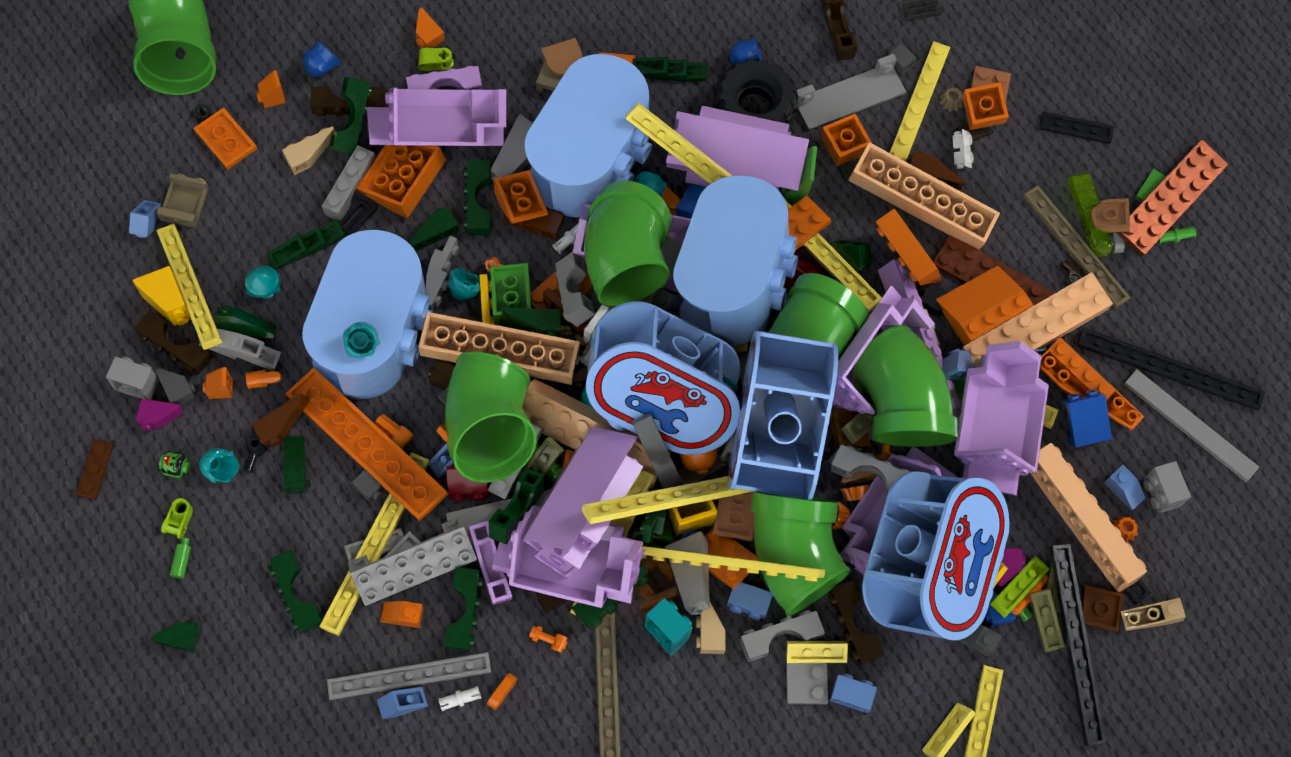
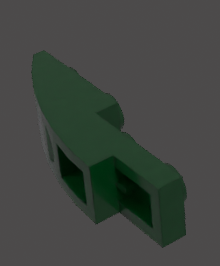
(654, 521)

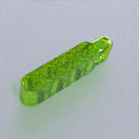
(1086, 199)

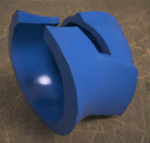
(745, 50)
(319, 60)

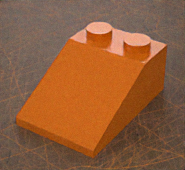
(519, 197)

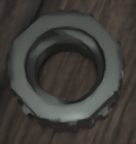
(198, 108)

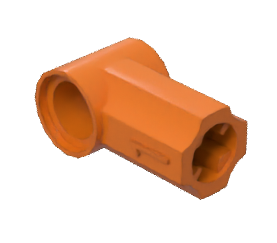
(396, 433)

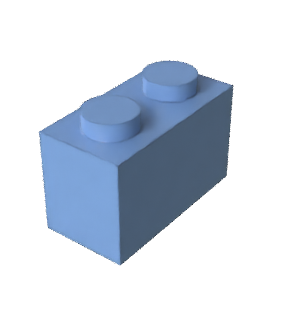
(750, 601)
(853, 693)

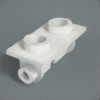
(962, 142)

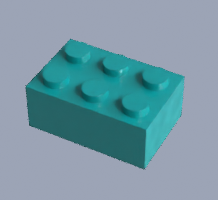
(668, 626)

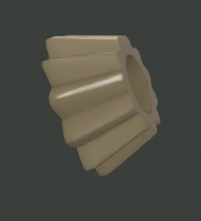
(951, 99)

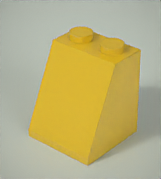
(164, 295)
(692, 516)

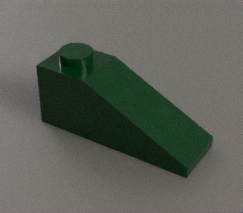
(436, 228)
(242, 322)
(295, 465)

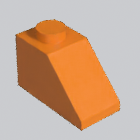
(427, 31)
(270, 91)
(218, 384)
(402, 613)

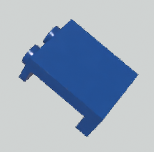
(1087, 418)

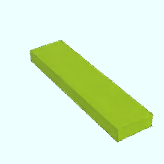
(1019, 586)

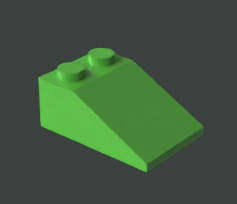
(806, 178)
(510, 288)

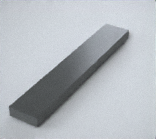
(657, 451)

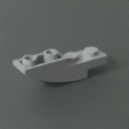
(437, 271)
(246, 348)

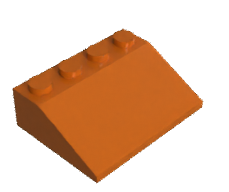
(402, 176)
(908, 249)
(983, 304)

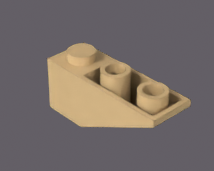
(306, 152)
(1153, 615)
(711, 633)

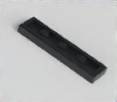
(1076, 127)

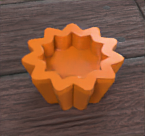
(854, 493)
(842, 515)
(1127, 527)

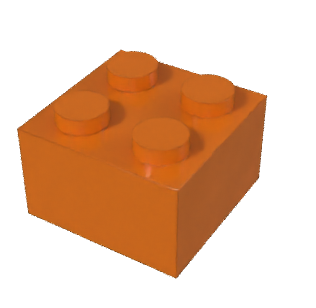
(985, 106)
(845, 139)

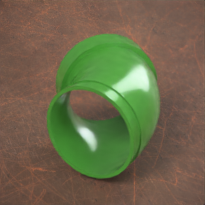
(160, 31)
(625, 243)
(821, 311)
(906, 390)
(486, 417)
(797, 535)

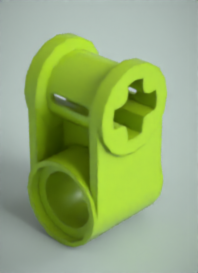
(434, 59)
(176, 519)

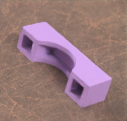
(462, 79)
(486, 551)

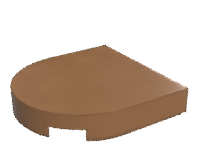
(561, 56)
(1112, 215)

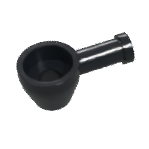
(254, 453)

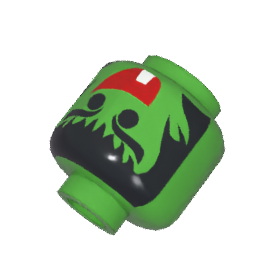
(174, 464)

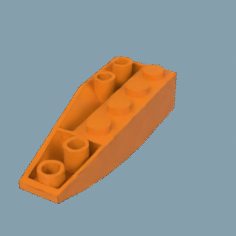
(1077, 377)

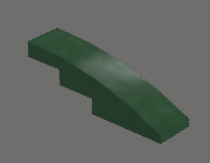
(673, 70)
(306, 245)

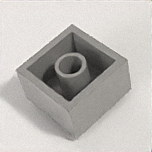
(132, 378)
(1166, 487)

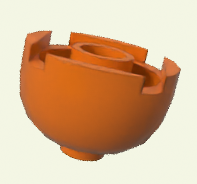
(699, 462)

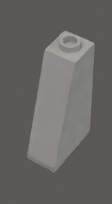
(512, 155)
(692, 579)

